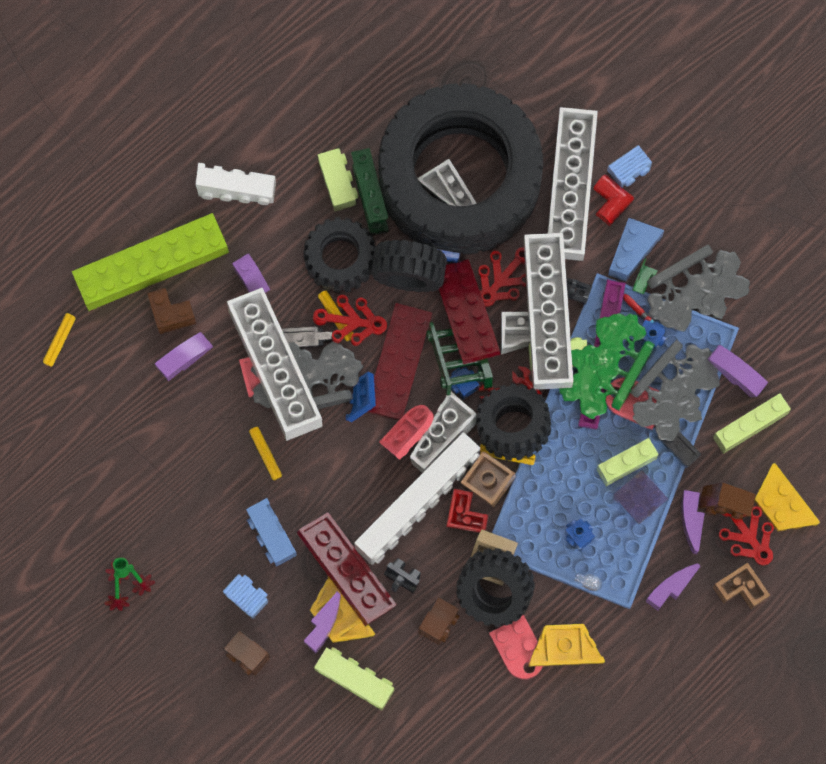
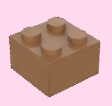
(488, 479)

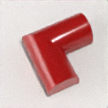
(616, 197)
(460, 515)

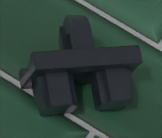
(582, 292)
(400, 577)

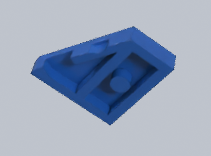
(363, 397)

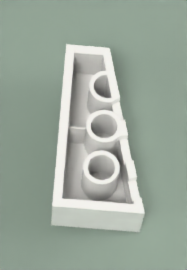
(235, 185)
(448, 424)

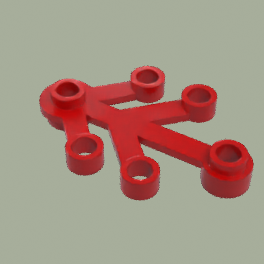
(501, 280)
(352, 321)
(749, 536)

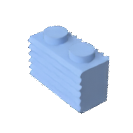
(629, 167)
(246, 596)

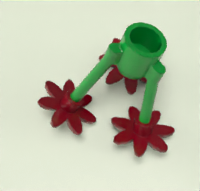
(119, 570)

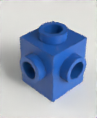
(654, 329)
(464, 389)
(582, 540)

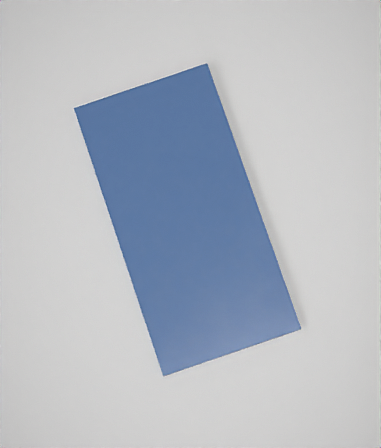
(566, 479)

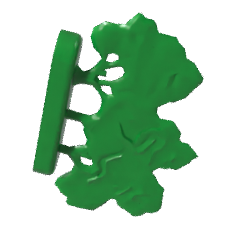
(600, 365)

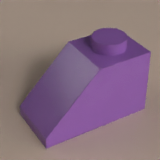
(250, 274)

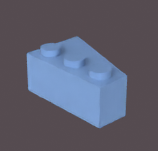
(633, 247)
(270, 533)

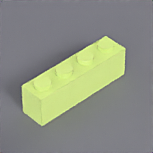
(751, 423)
(353, 678)

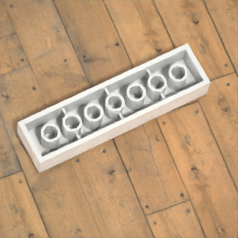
(572, 179)
(548, 311)
(274, 364)
(417, 499)

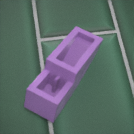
(183, 356)
(737, 371)
(692, 519)
(672, 586)
(323, 623)

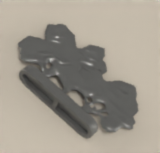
(703, 290)
(333, 360)
(676, 395)

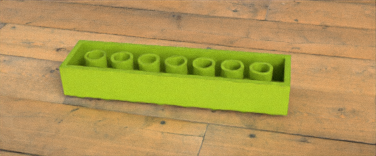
(150, 262)

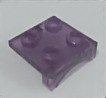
(640, 497)

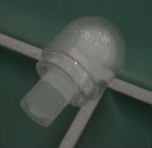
(589, 581)

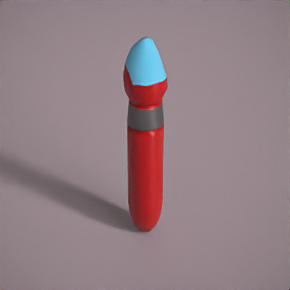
(638, 310)

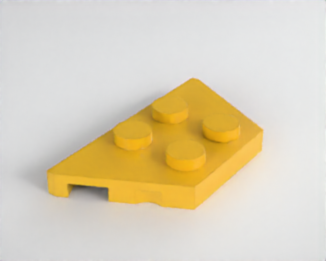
(783, 503)
(347, 624)
(565, 647)

